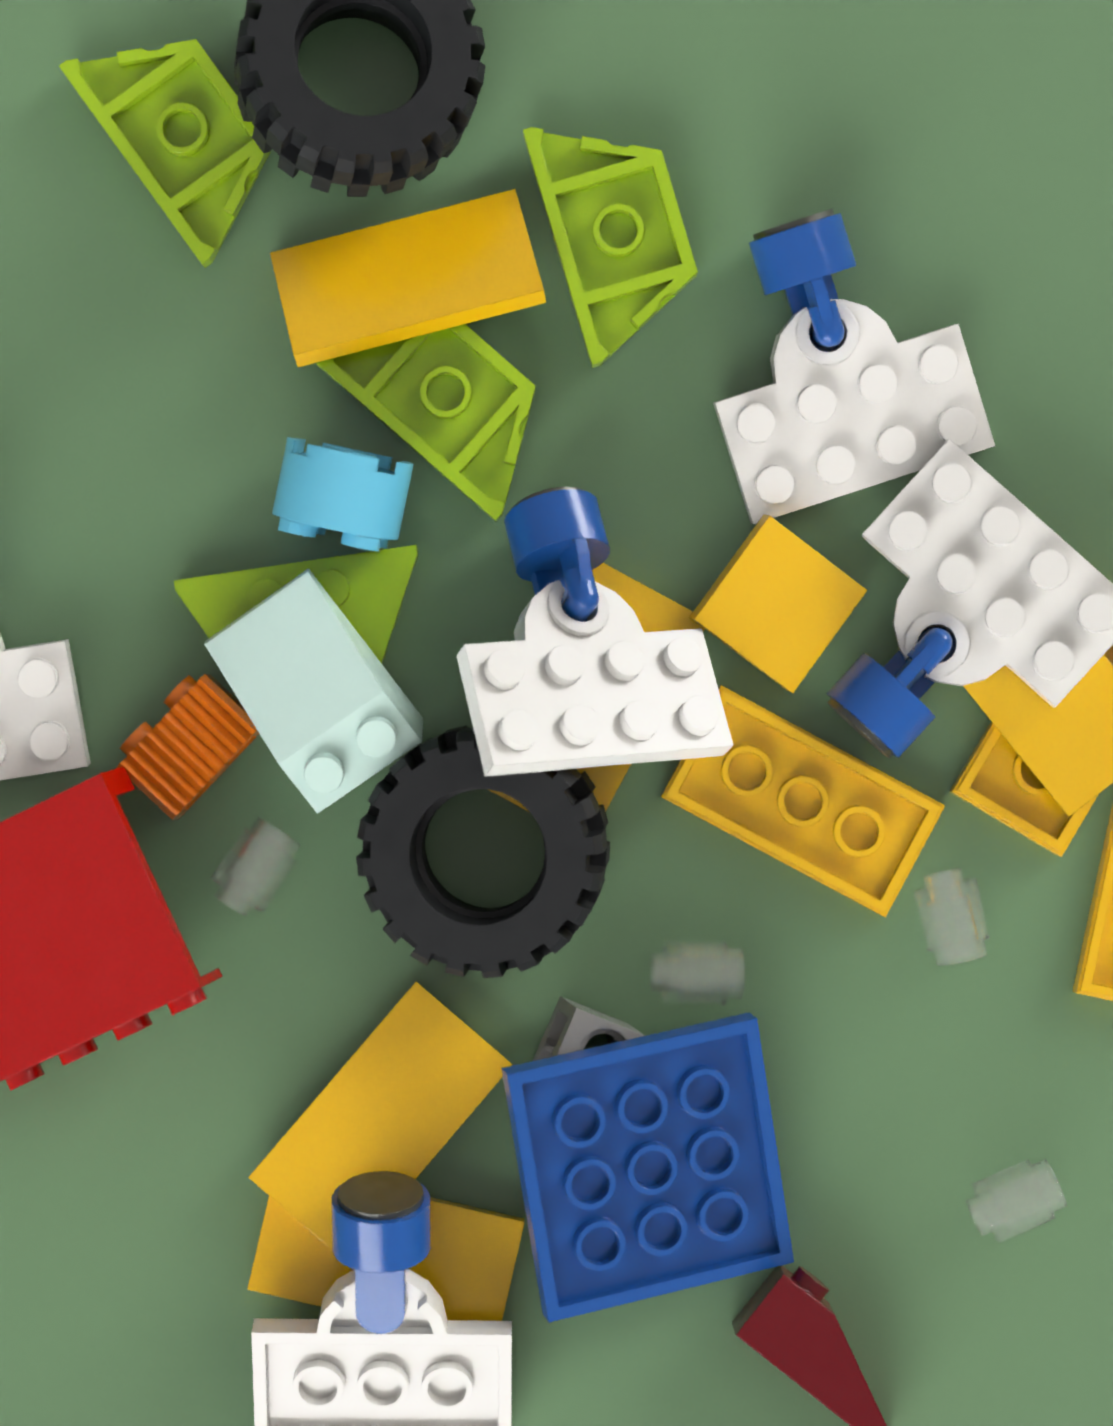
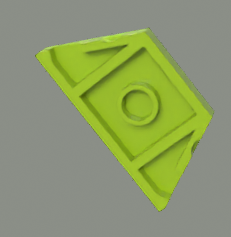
(178, 133)
(612, 233)
(448, 403)
(362, 585)

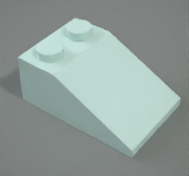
(315, 691)

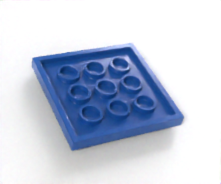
(648, 1166)

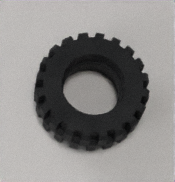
(349, 146)
(437, 921)

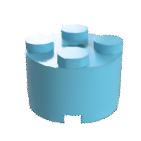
(342, 493)

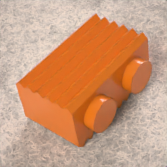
(188, 745)

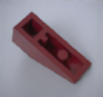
(802, 1338)

